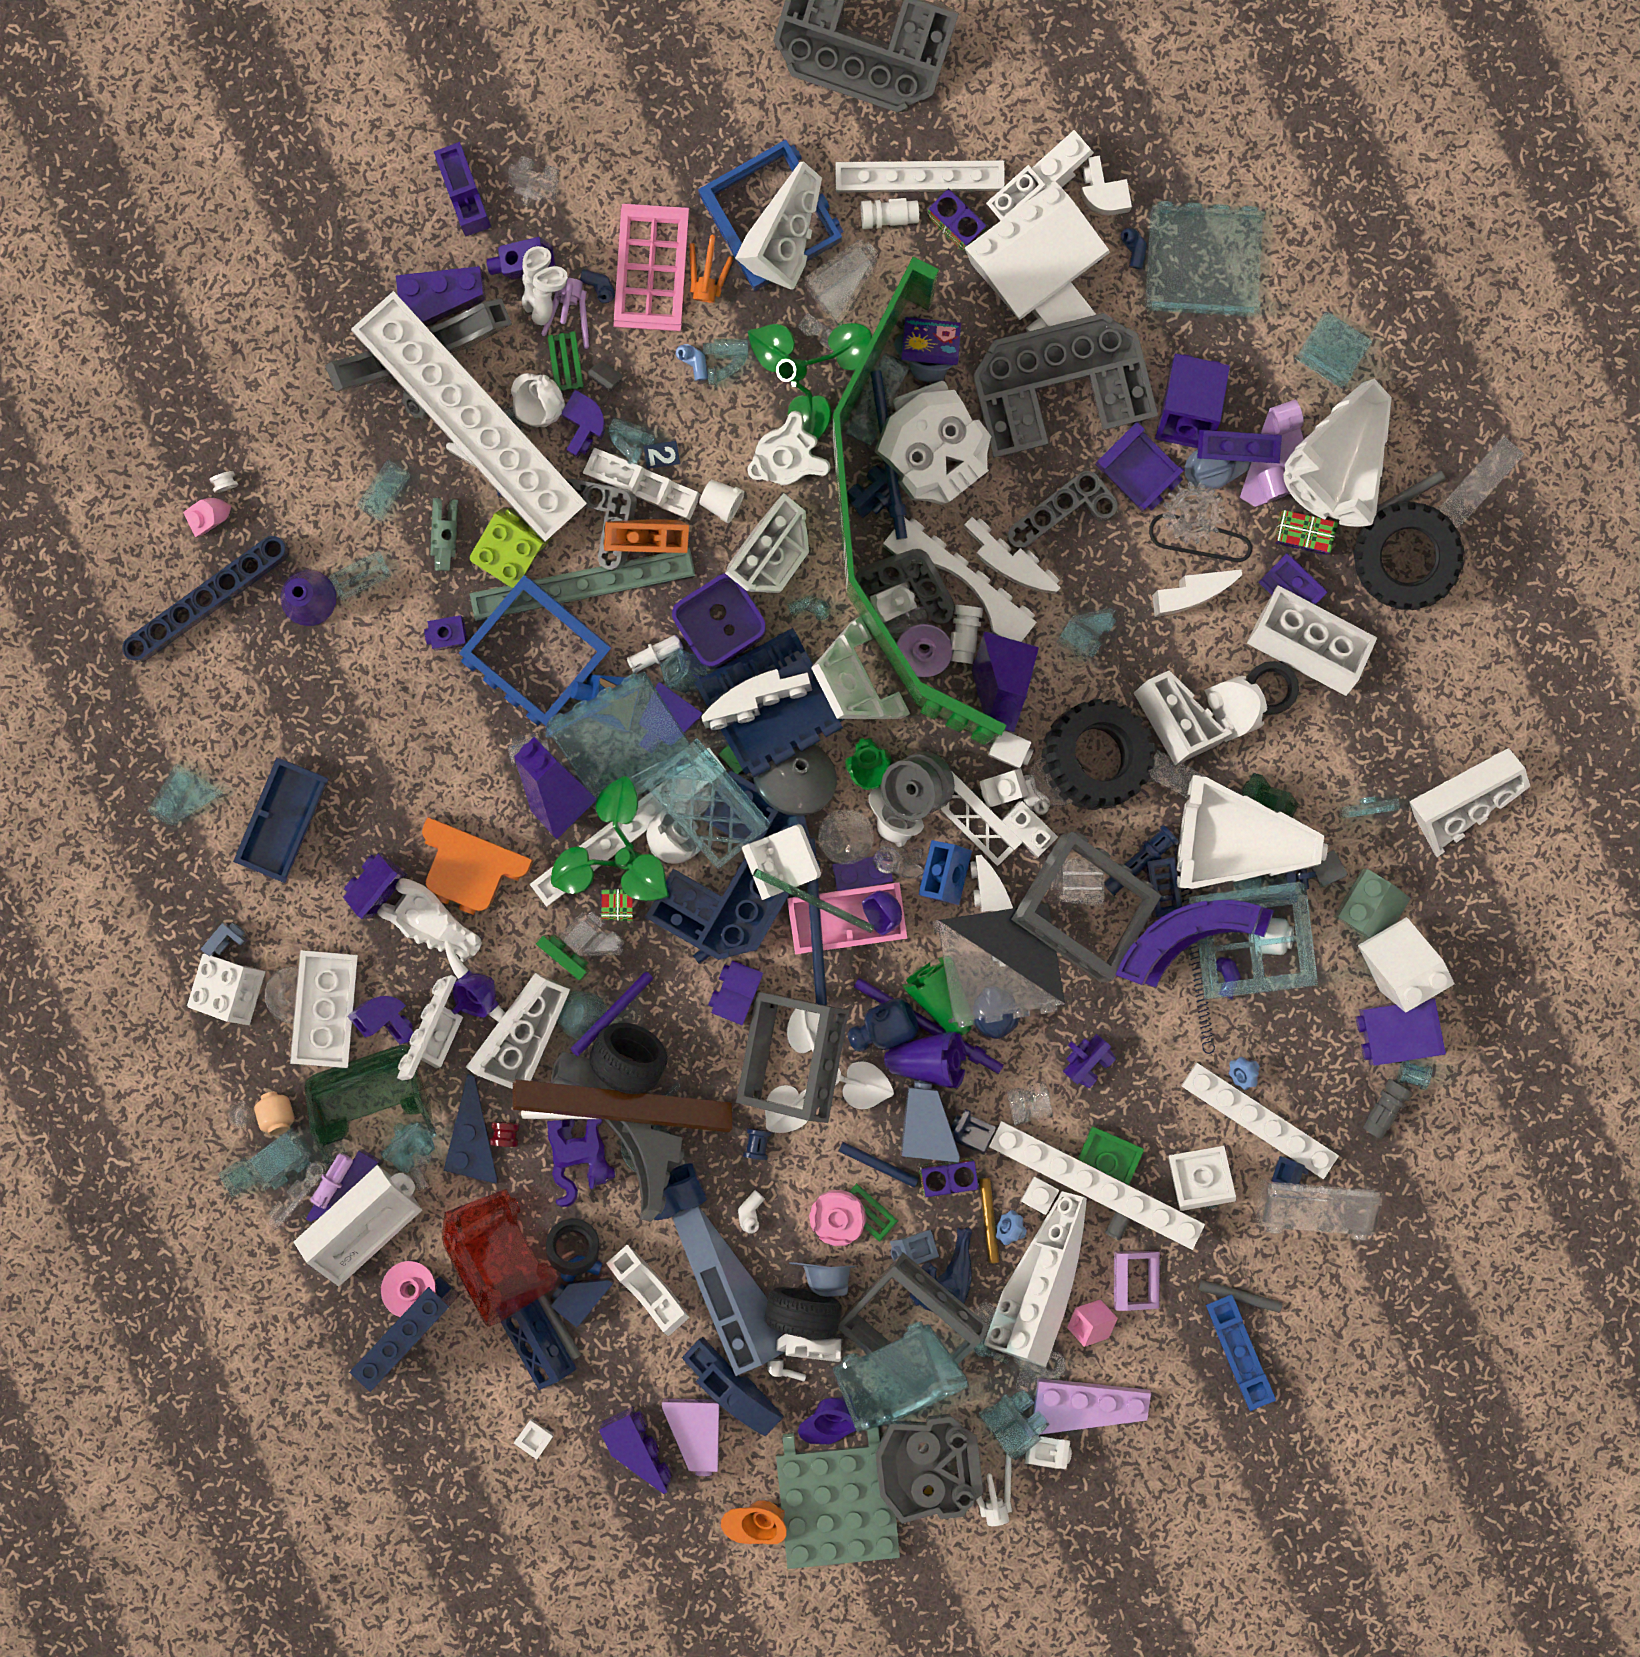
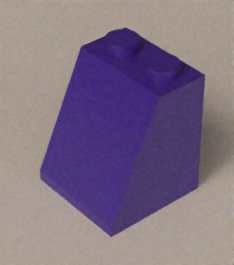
(1192, 400)
(1003, 677)
(551, 788)
(1399, 1035)

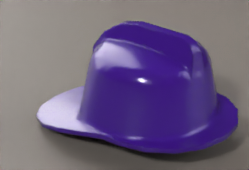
(828, 1422)

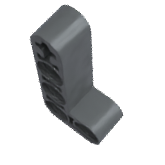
(1057, 514)

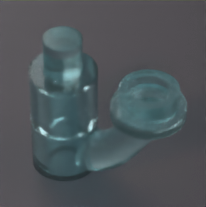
(726, 349)
(623, 432)

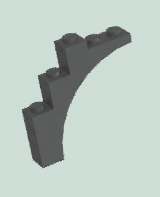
(454, 334)
(651, 1150)

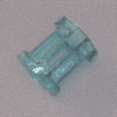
(1414, 1074)

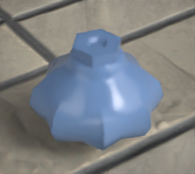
(1244, 1072)
(1010, 1228)

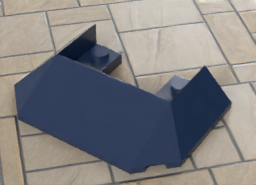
(740, 917)

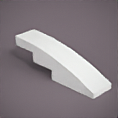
(643, 483)

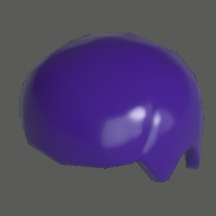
(882, 911)

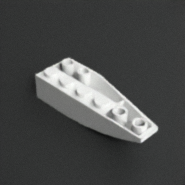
(1040, 1286)

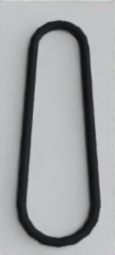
(1199, 552)

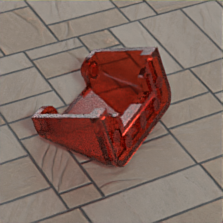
(494, 1257)

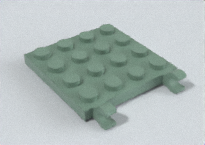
(834, 1505)

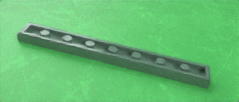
(590, 583)

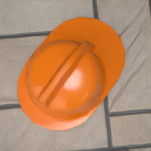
(756, 1524)

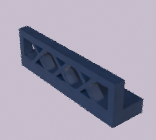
(546, 1345)

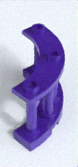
(1181, 928)

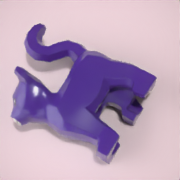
(575, 1151)

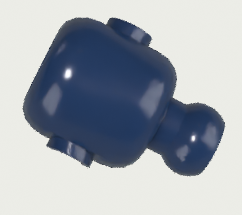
(885, 1026)

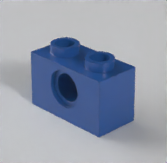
(945, 872)

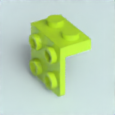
(507, 547)

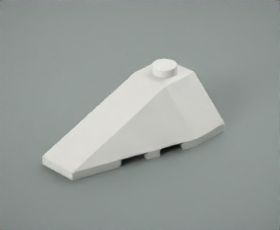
(779, 236)

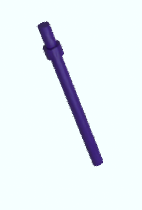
(975, 1054)

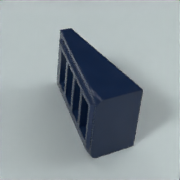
(1175, 895)

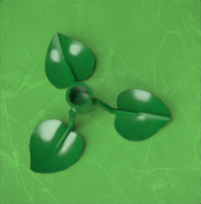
(776, 342)
(645, 872)

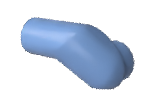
(694, 358)

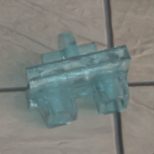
(406, 1142)

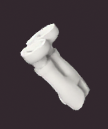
(540, 283)

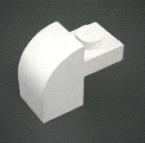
(1104, 197)

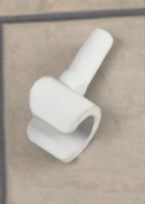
(775, 1368)

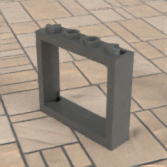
(1062, 943)
(823, 1063)
(930, 1294)

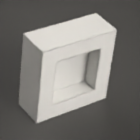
(1039, 1195)
(533, 1439)

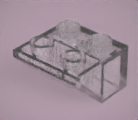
(589, 938)

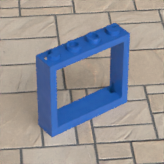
(792, 158)
(495, 680)

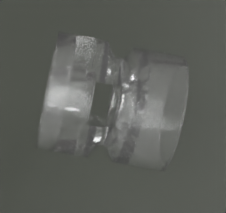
(1029, 1103)

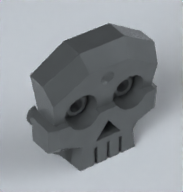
(906, 1470)

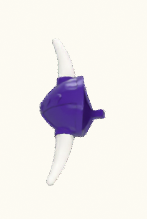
(472, 992)

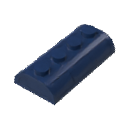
(281, 820)

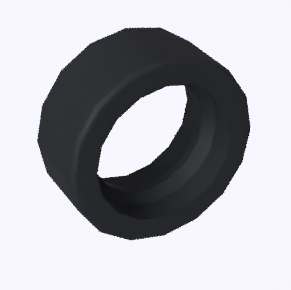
(1289, 676)
(566, 1226)

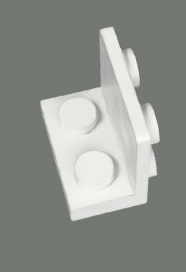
(226, 990)

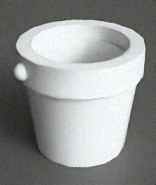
(722, 500)

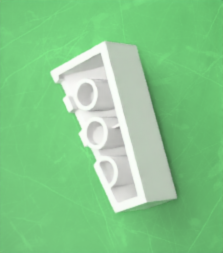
(1468, 799)

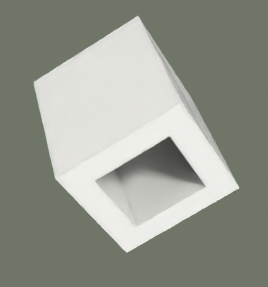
(1011, 750)

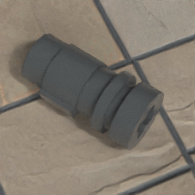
(1387, 1108)

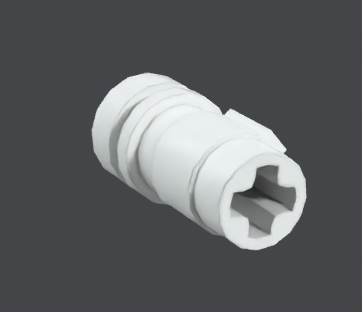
(891, 213)
(965, 635)

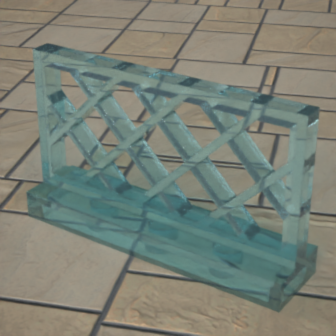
(726, 788)

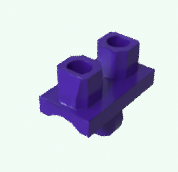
(1085, 1058)

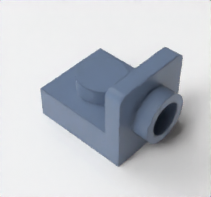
(218, 941)
(918, 1247)

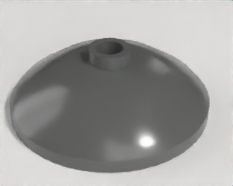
(796, 790)

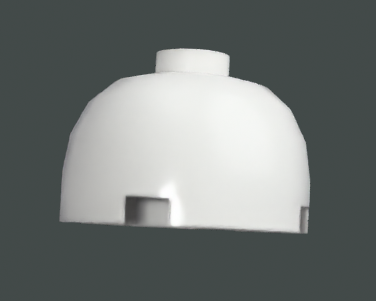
(669, 840)

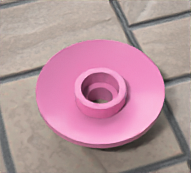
(396, 1284)

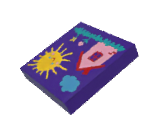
(931, 341)

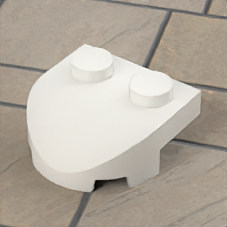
(1237, 705)
(810, 1348)

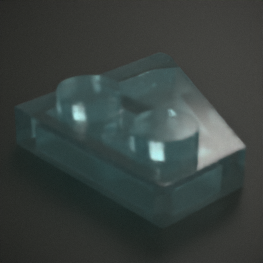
(182, 795)

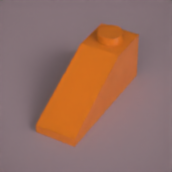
(647, 536)

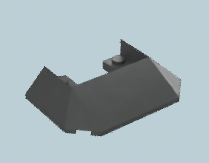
(863, 66)
(1055, 356)

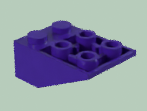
(629, 1445)

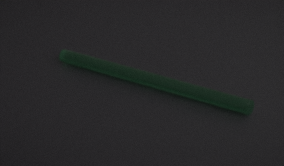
(813, 900)

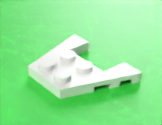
(847, 682)

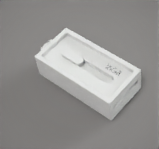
(359, 1224)

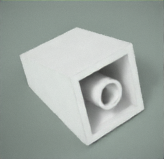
(1405, 965)

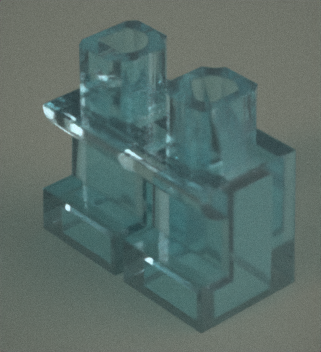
(1011, 1425)

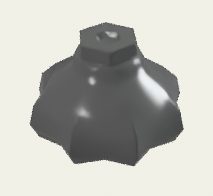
(413, 407)

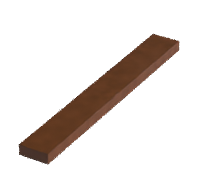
(621, 1106)

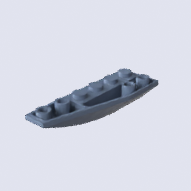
(729, 1292)

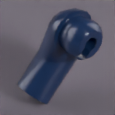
(1136, 246)

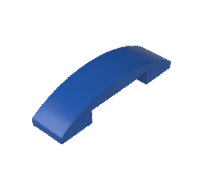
(1240, 1352)

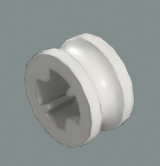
(224, 481)

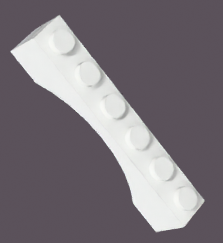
(1004, 616)

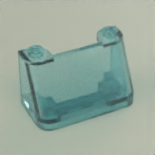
(898, 1378)

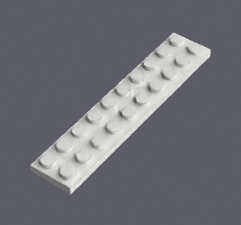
(468, 416)

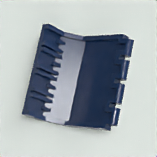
(779, 725)

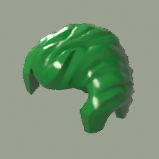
(868, 764)

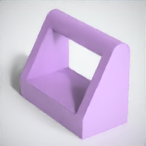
(1121, 1280)

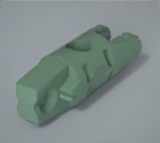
(441, 548)

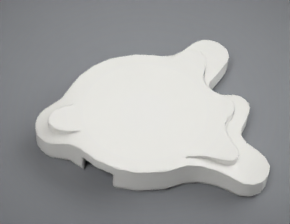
(786, 454)

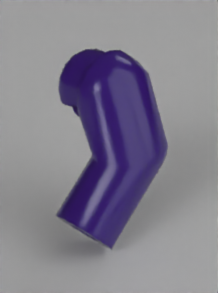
(1228, 969)

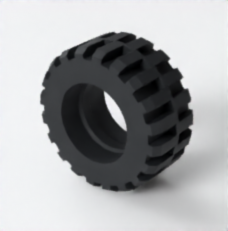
(1447, 562)
(1133, 748)

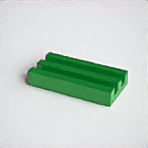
(562, 337)
(886, 1228)

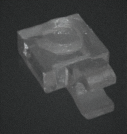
(904, 621)

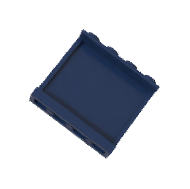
(404, 1334)

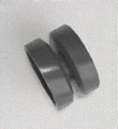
(917, 785)

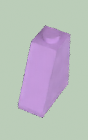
(696, 1432)

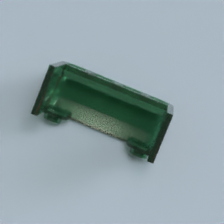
(361, 1090)

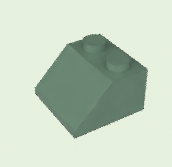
(1371, 904)

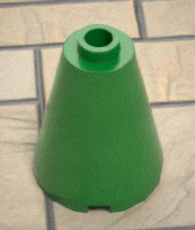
(930, 990)

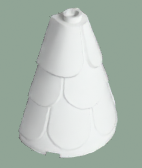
(1342, 460)
(1239, 839)

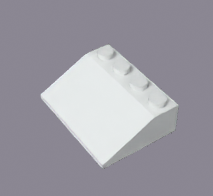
(1036, 250)

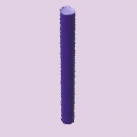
(611, 1013)

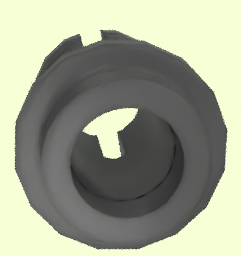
(1117, 1226)

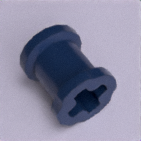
(757, 1144)

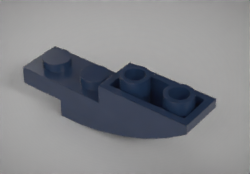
(732, 1392)

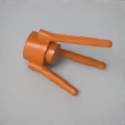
(705, 288)

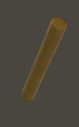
(989, 1220)

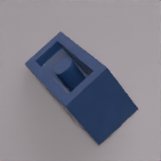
(579, 1298)

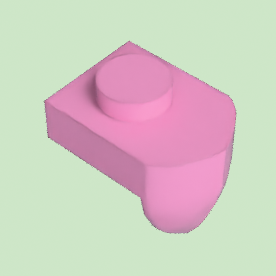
(206, 515)

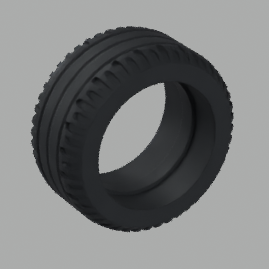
(621, 1072)
(802, 1313)

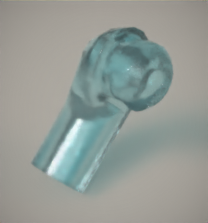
(811, 604)

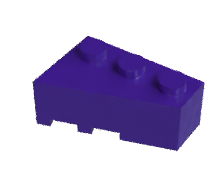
(441, 292)

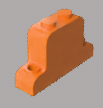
(469, 867)

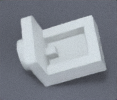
(1050, 1453)

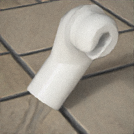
(1033, 801)
(747, 1212)

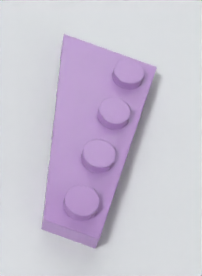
(1088, 1405)

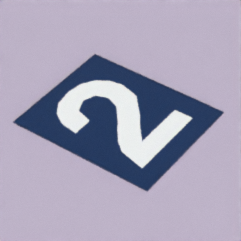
(661, 454)

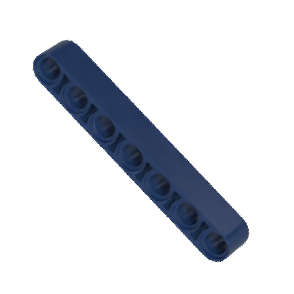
(192, 600)

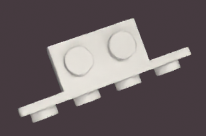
(435, 1033)

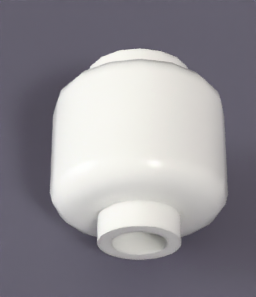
(1278, 928)

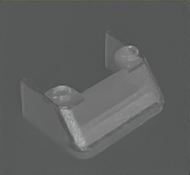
(1318, 1208)

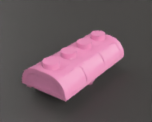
(836, 931)

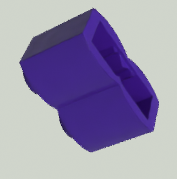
(736, 992)

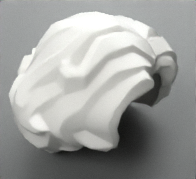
(536, 400)

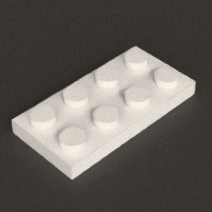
(322, 1009)

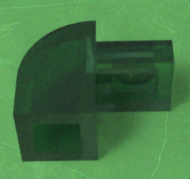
(1272, 798)

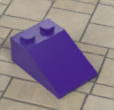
(373, 886)

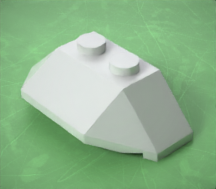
(772, 549)

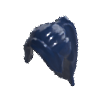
(958, 1273)

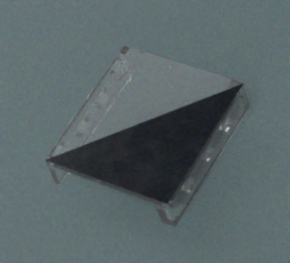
(998, 967)

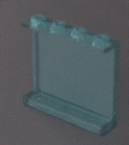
(1204, 259)
(620, 735)

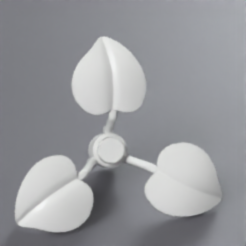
(863, 1087)

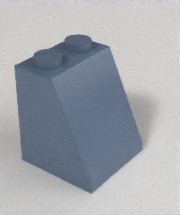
(926, 1126)

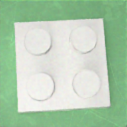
(1202, 1178)

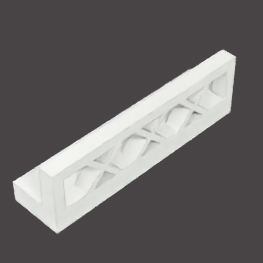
(987, 816)

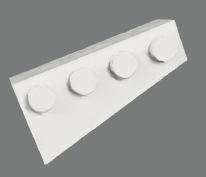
(521, 1034)

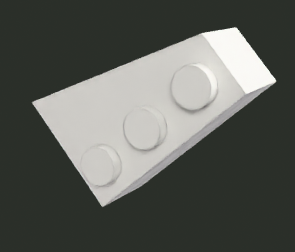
(1178, 718)

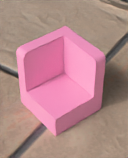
(1092, 1323)

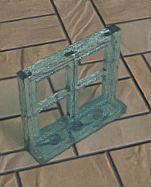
(1266, 897)

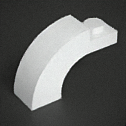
(648, 1289)

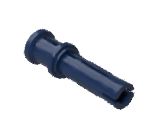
(1154, 848)

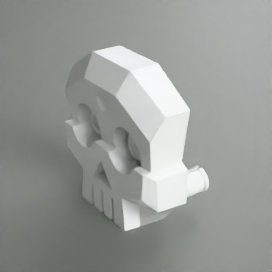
(921, 429)

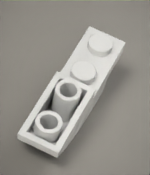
(1055, 166)
(1019, 568)
(742, 701)
(991, 892)

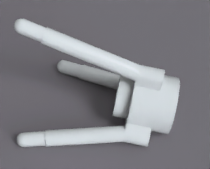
(996, 1510)

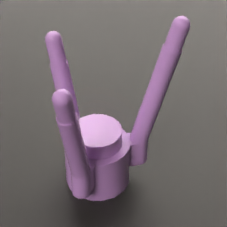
(568, 296)

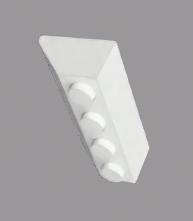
(1312, 640)

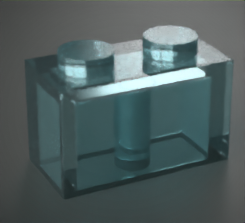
(279, 1159)

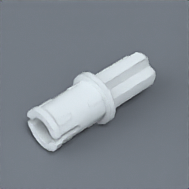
(654, 653)

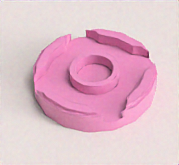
(838, 1217)

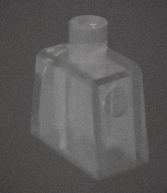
(1080, 883)

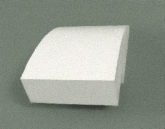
(1192, 591)

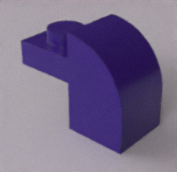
(588, 417)
(382, 1012)

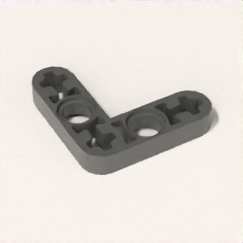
(610, 506)
(910, 572)

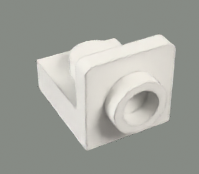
(1004, 788)

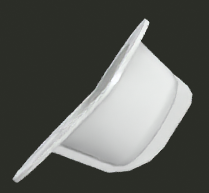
(888, 824)

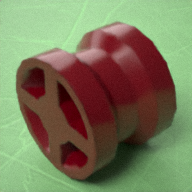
(504, 1134)

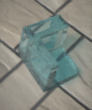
(681, 671)

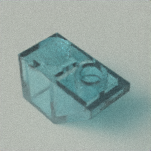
(1084, 630)

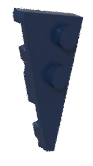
(470, 1146)

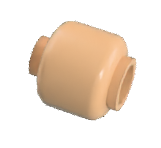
(274, 1113)

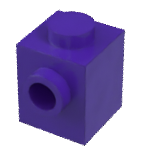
(446, 633)

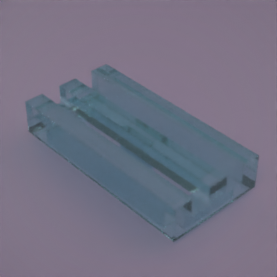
(339, 586)

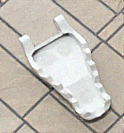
(426, 920)

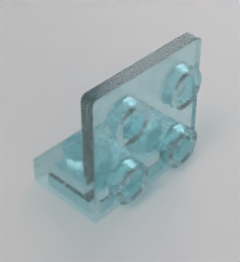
(1333, 349)

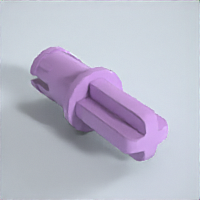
(331, 1180)

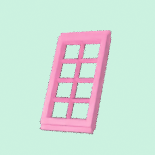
(647, 320)

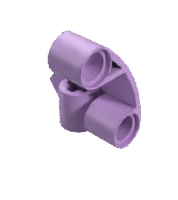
(1266, 480)

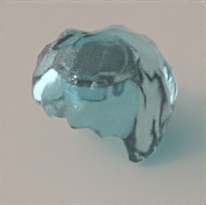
(580, 1013)

